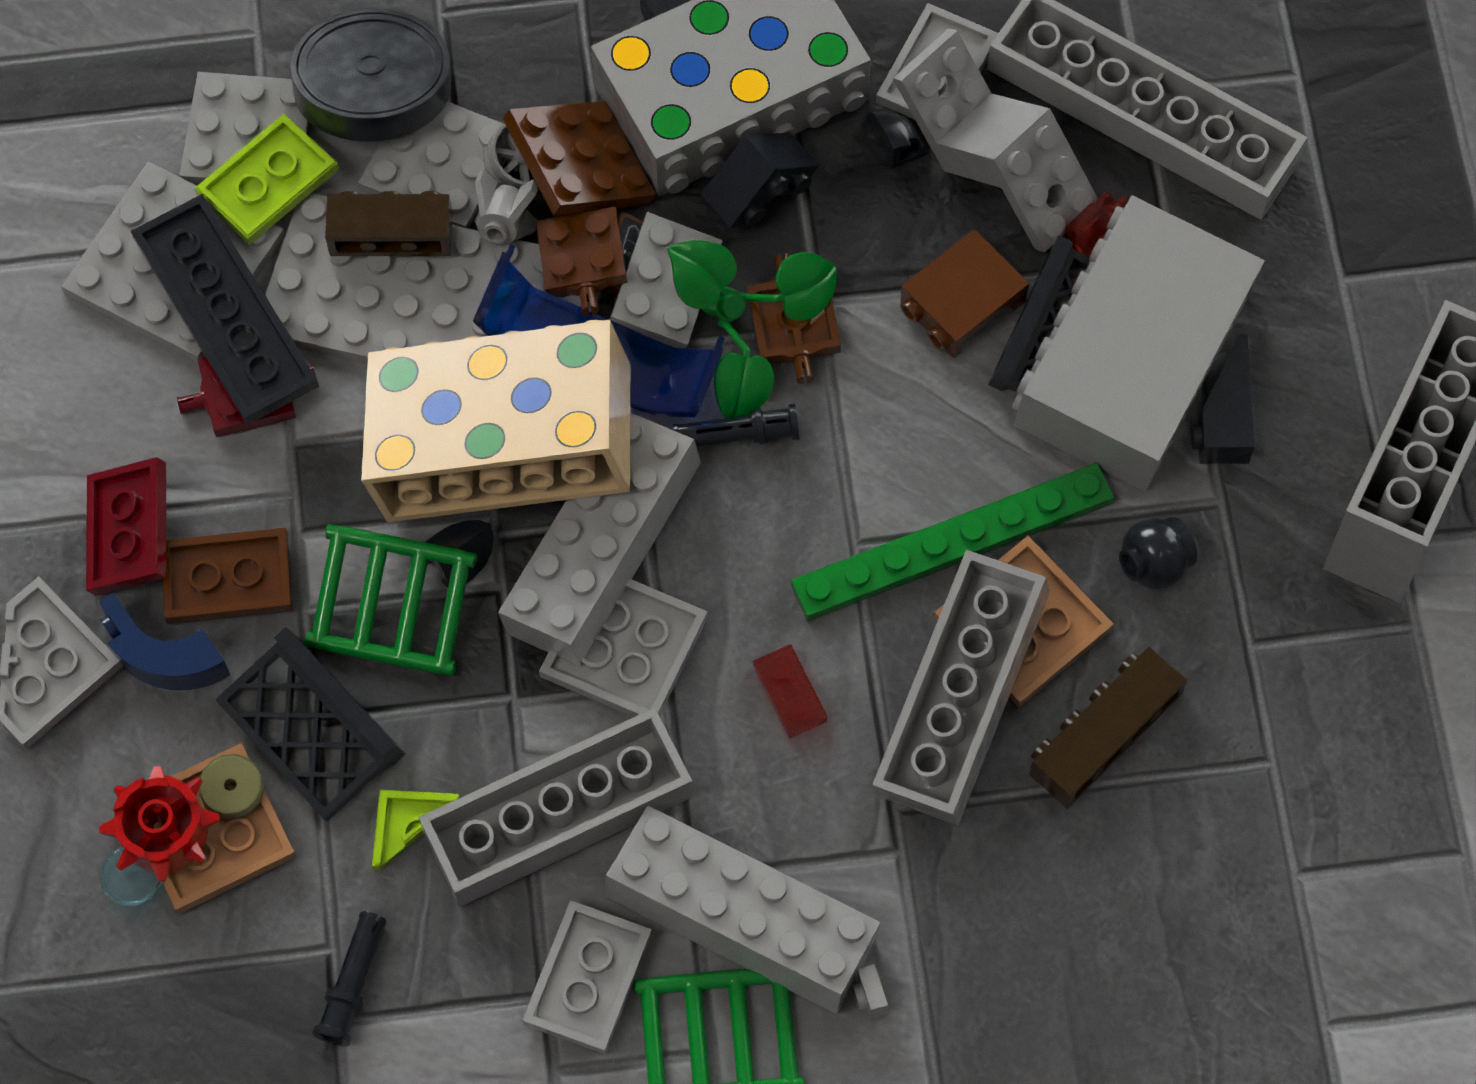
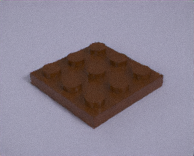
(579, 157)

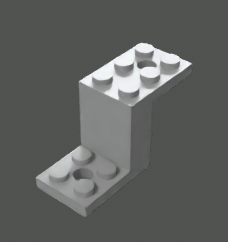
(995, 139)

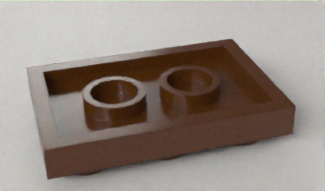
(227, 576)

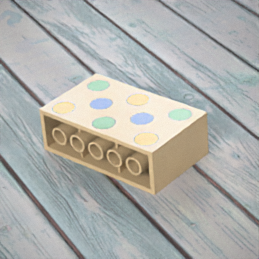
(497, 421)

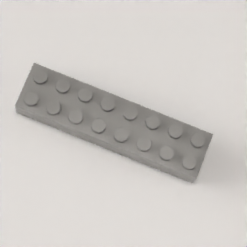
(1147, 104)

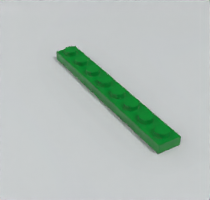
(947, 541)

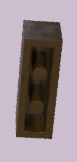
(389, 224)

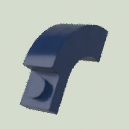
(160, 663)

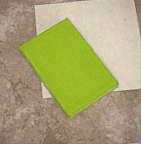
(267, 178)

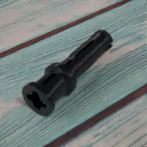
(757, 426)
(345, 997)

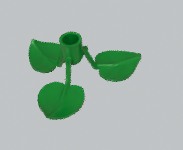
(700, 280)

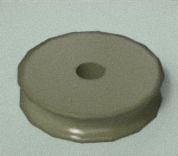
(228, 770)

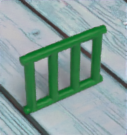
(420, 554)
(692, 987)

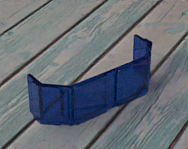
(661, 376)

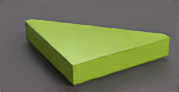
(399, 821)

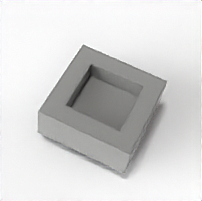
(869, 993)

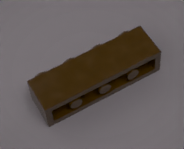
(1107, 726)

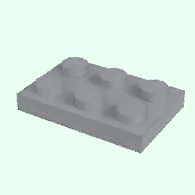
(927, 29)
(650, 298)
(587, 977)

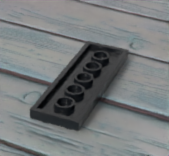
(224, 309)

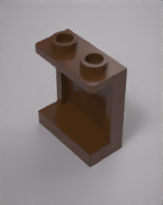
(962, 292)

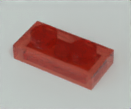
(790, 691)

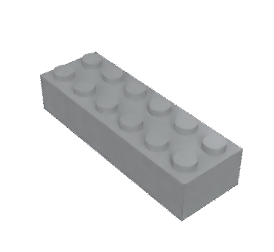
(599, 547)
(961, 687)
(556, 806)
(741, 909)

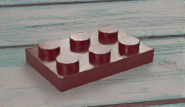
(126, 526)

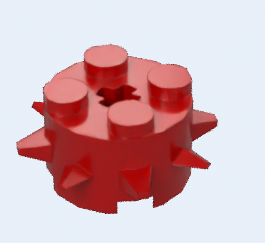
(170, 803)

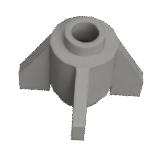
(503, 210)

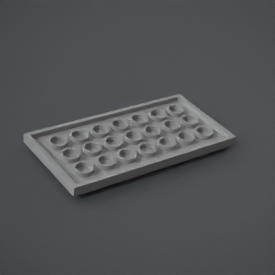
(385, 301)

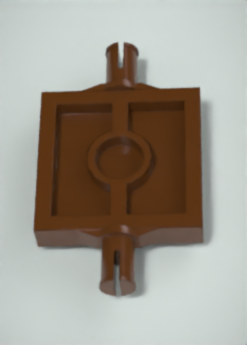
(582, 254)
(791, 340)

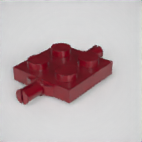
(220, 407)

